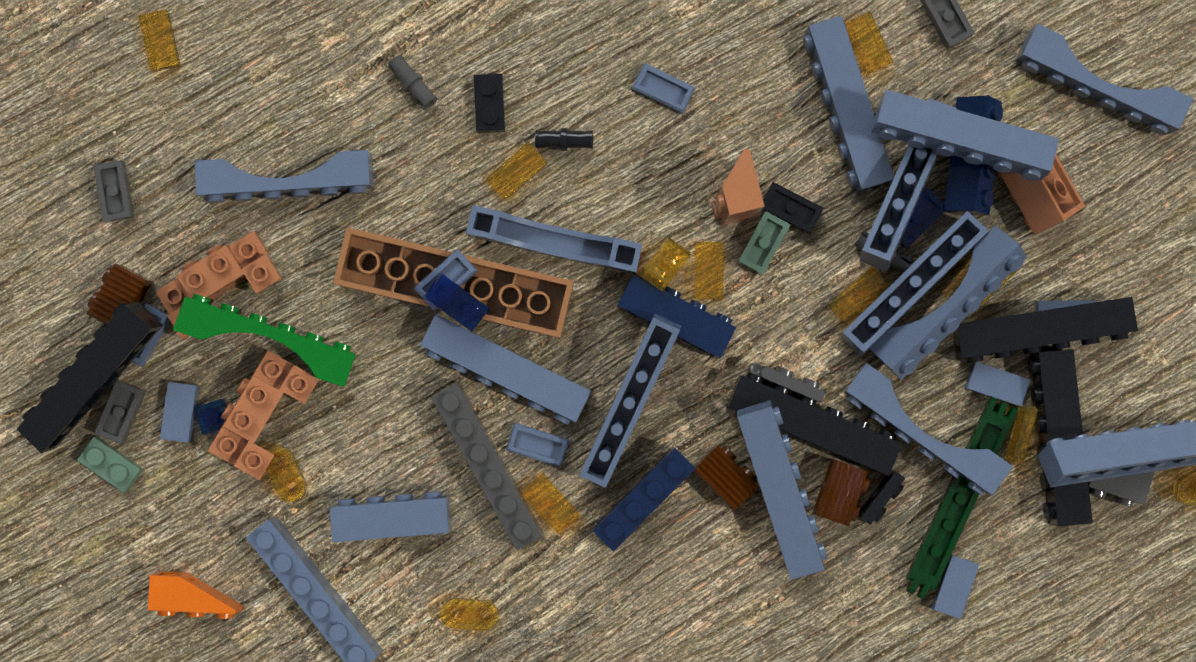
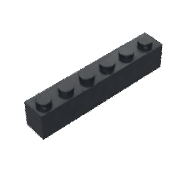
(1045, 327)
(89, 376)
(1059, 417)
(820, 426)

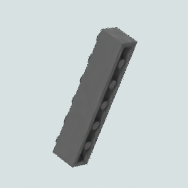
(487, 465)

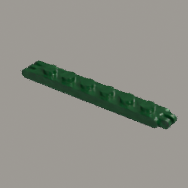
(956, 504)

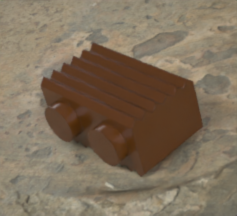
(119, 287)
(726, 477)
(841, 492)

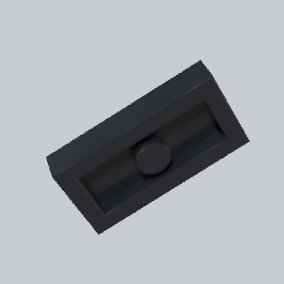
(489, 103)
(791, 208)
(888, 488)

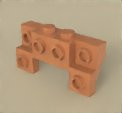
(220, 272)
(252, 410)

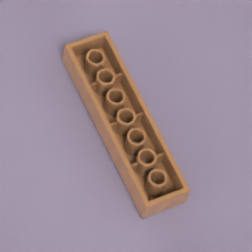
(397, 266)

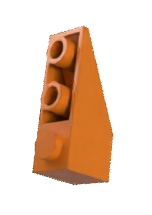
(185, 593)

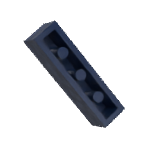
(971, 184)
(697, 326)
(643, 498)

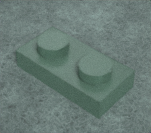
(764, 243)
(110, 464)

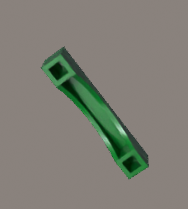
(204, 320)

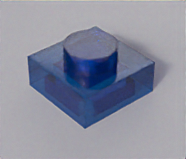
(210, 416)

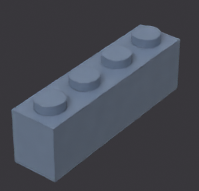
(390, 518)

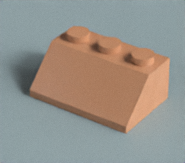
(739, 194)
(1045, 200)

